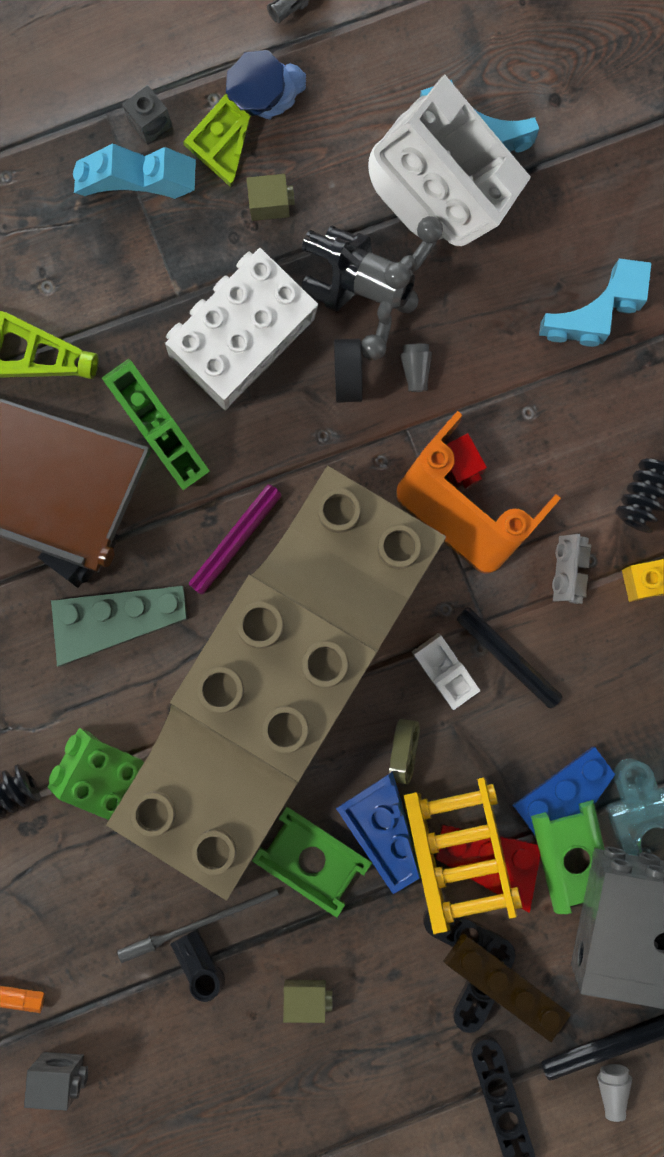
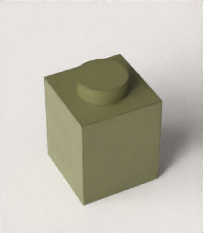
(269, 197)
(306, 1001)

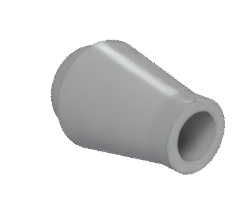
(615, 1090)

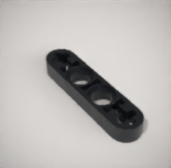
(504, 1103)

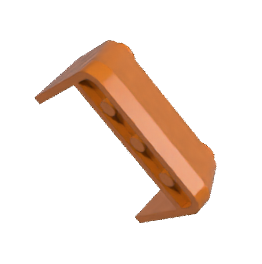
(448, 511)

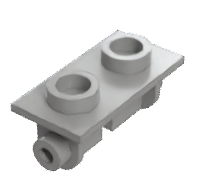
(570, 554)

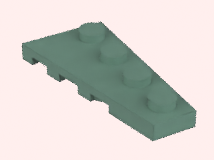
(103, 621)

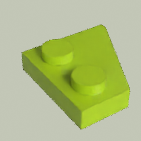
(220, 139)

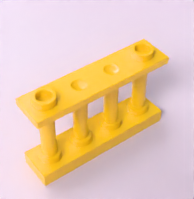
(435, 878)

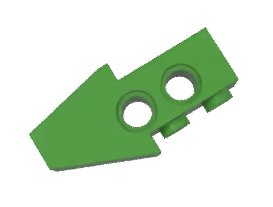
(155, 424)

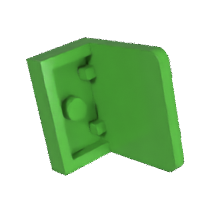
(93, 774)

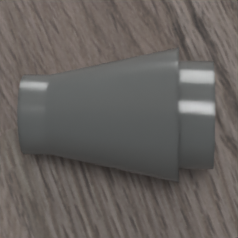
(416, 365)

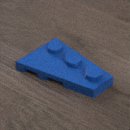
(574, 784)
(383, 831)

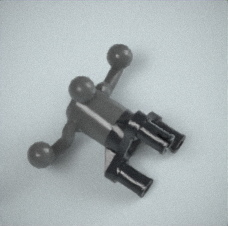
(369, 275)

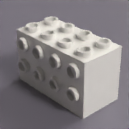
(241, 328)

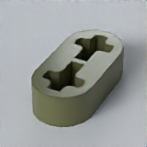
(404, 750)

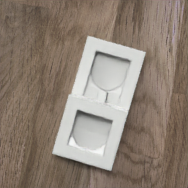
(445, 671)

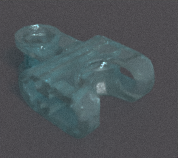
(639, 806)

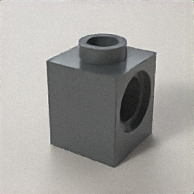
(147, 114)

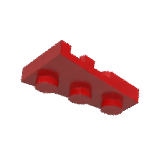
(520, 859)

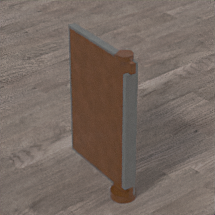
(64, 485)

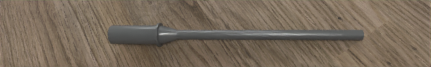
(153, 942)

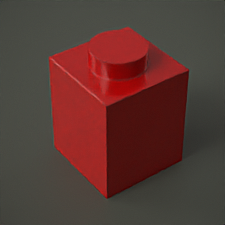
(467, 463)

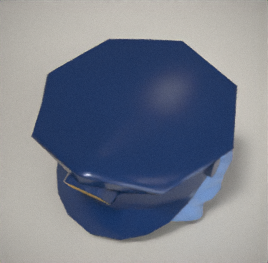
(264, 84)

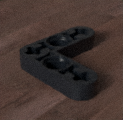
(488, 940)

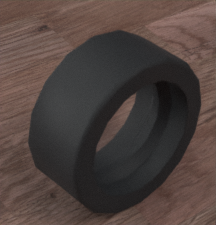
(348, 370)

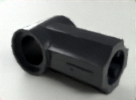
(197, 961)

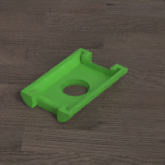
(558, 838)
(321, 887)

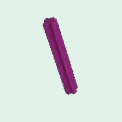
(235, 539)

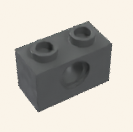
(55, 1081)

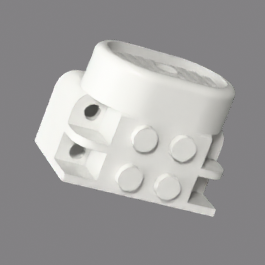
(446, 166)

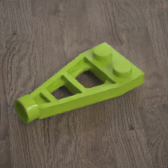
(26, 367)

